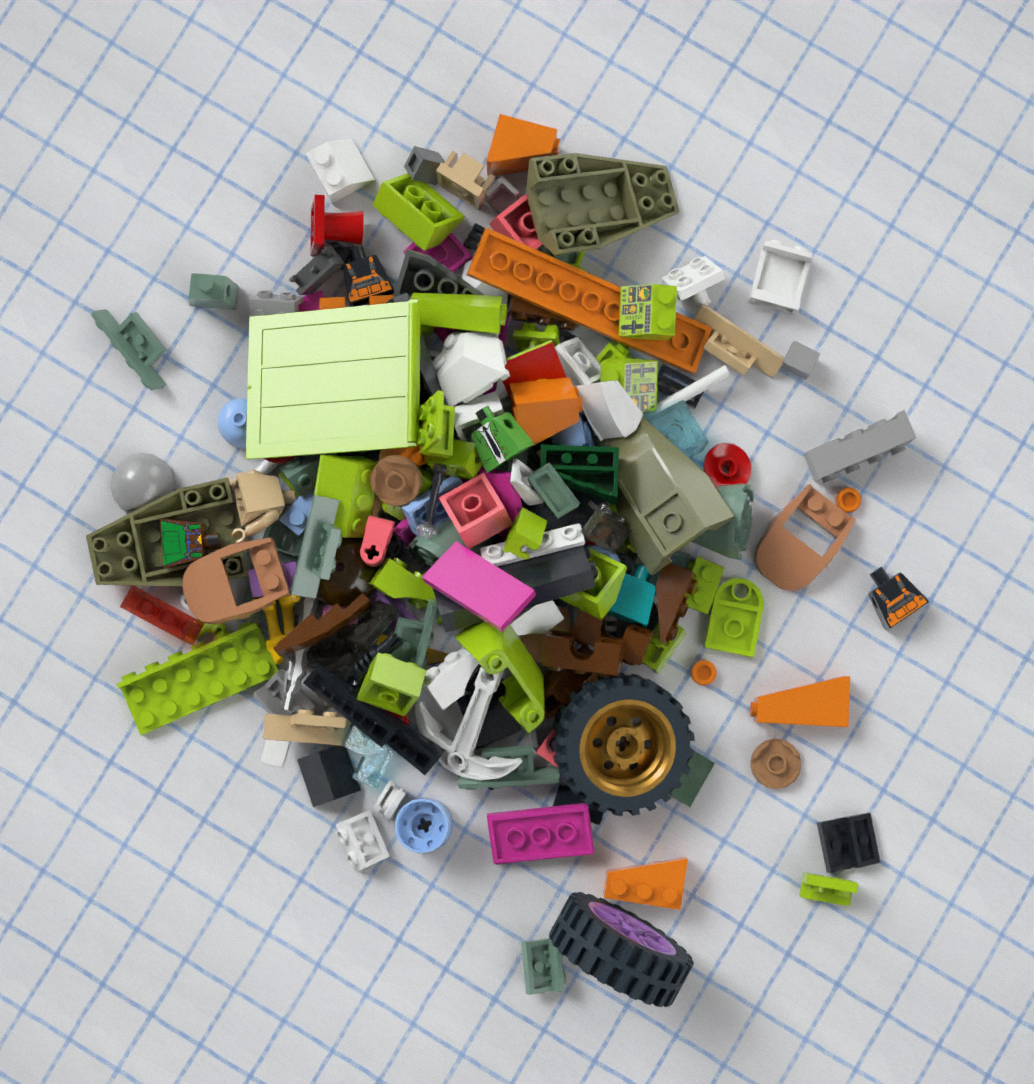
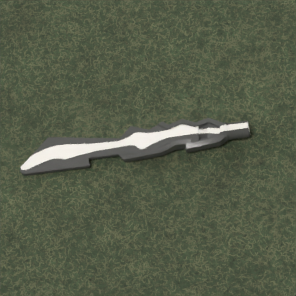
(298, 659)

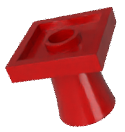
(333, 226)

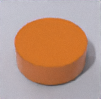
(848, 499)
(703, 672)

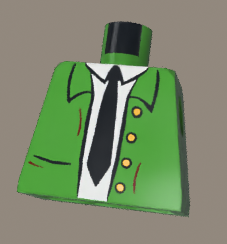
(499, 438)

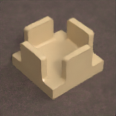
(463, 179)

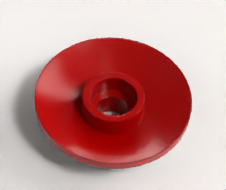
(733, 459)

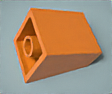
(517, 142)
(545, 406)

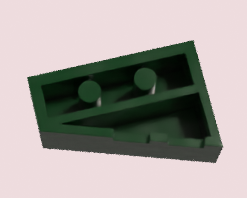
(585, 468)

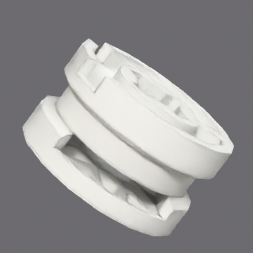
(392, 801)

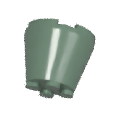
(735, 534)
(431, 550)

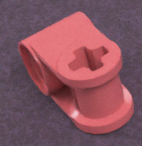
(376, 535)

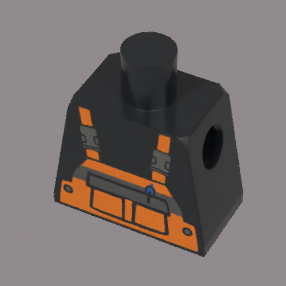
(365, 278)
(894, 597)

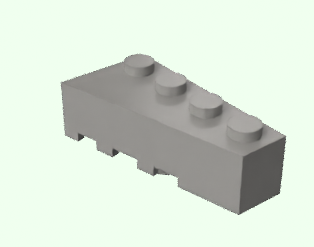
(860, 447)

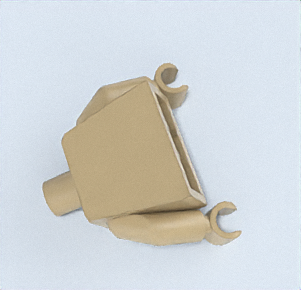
(258, 502)

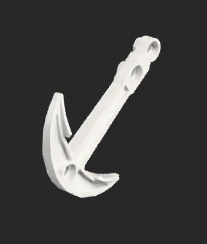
(467, 735)

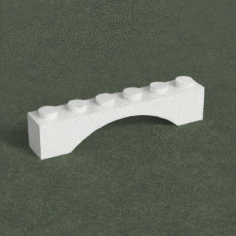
(449, 679)

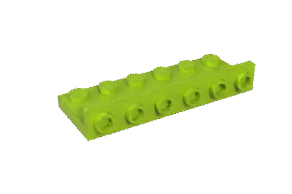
(198, 677)

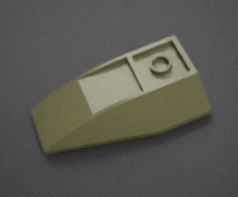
(595, 200)
(663, 495)
(131, 547)

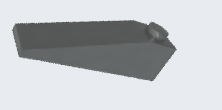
(427, 275)

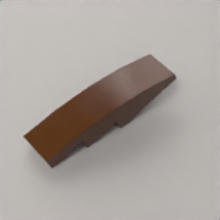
(313, 630)

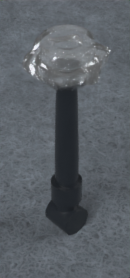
(427, 529)

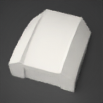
(609, 409)

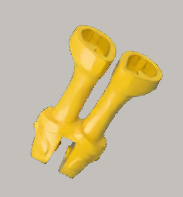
(275, 634)

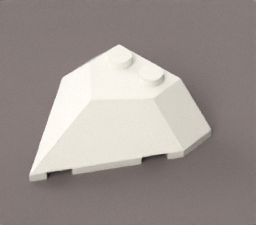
(470, 365)

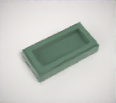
(553, 490)

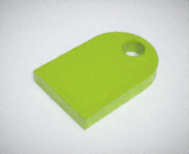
(735, 620)

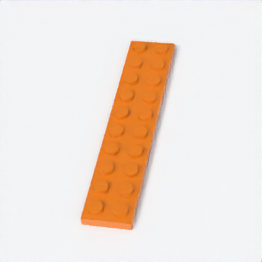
(577, 297)

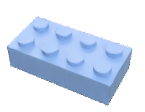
(416, 509)

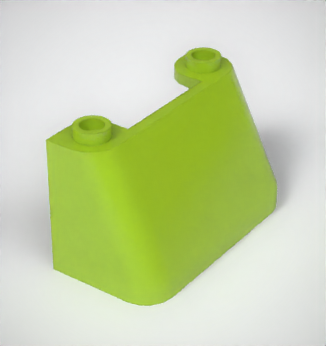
(503, 650)

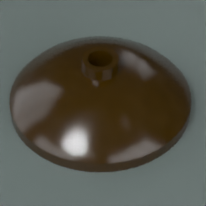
(351, 582)

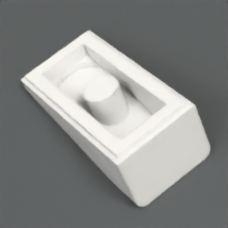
(522, 485)

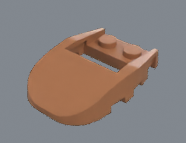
(786, 558)
(209, 589)

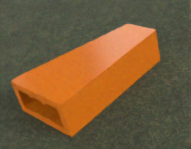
(812, 704)

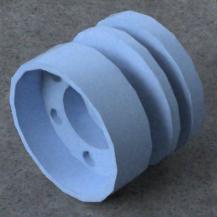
(411, 817)

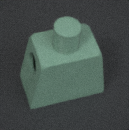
(211, 291)

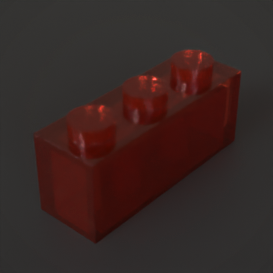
(162, 615)

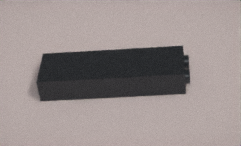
(549, 575)

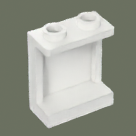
(780, 277)

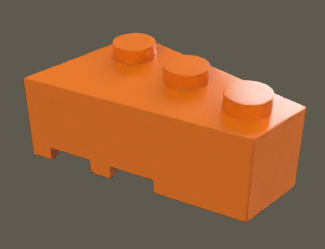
(649, 884)

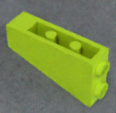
(462, 311)

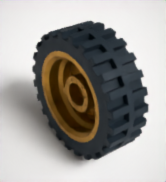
(658, 766)

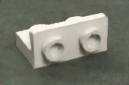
(361, 841)

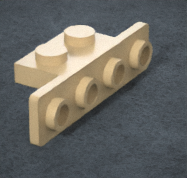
(737, 346)
(306, 728)

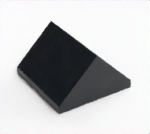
(328, 775)

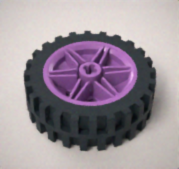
(621, 949)

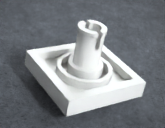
(694, 279)

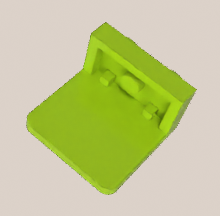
(437, 427)

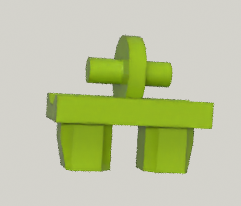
(530, 337)

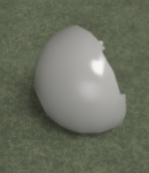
(140, 481)

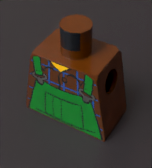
(185, 542)

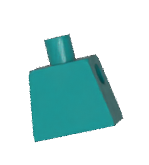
(634, 598)

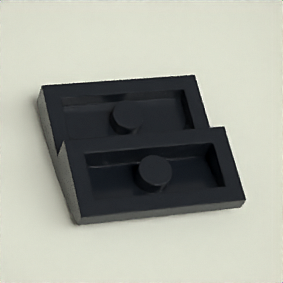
(497, 722)
(848, 842)

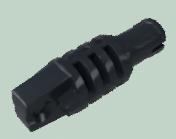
(359, 669)

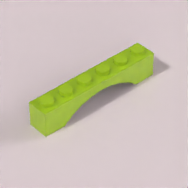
(397, 582)

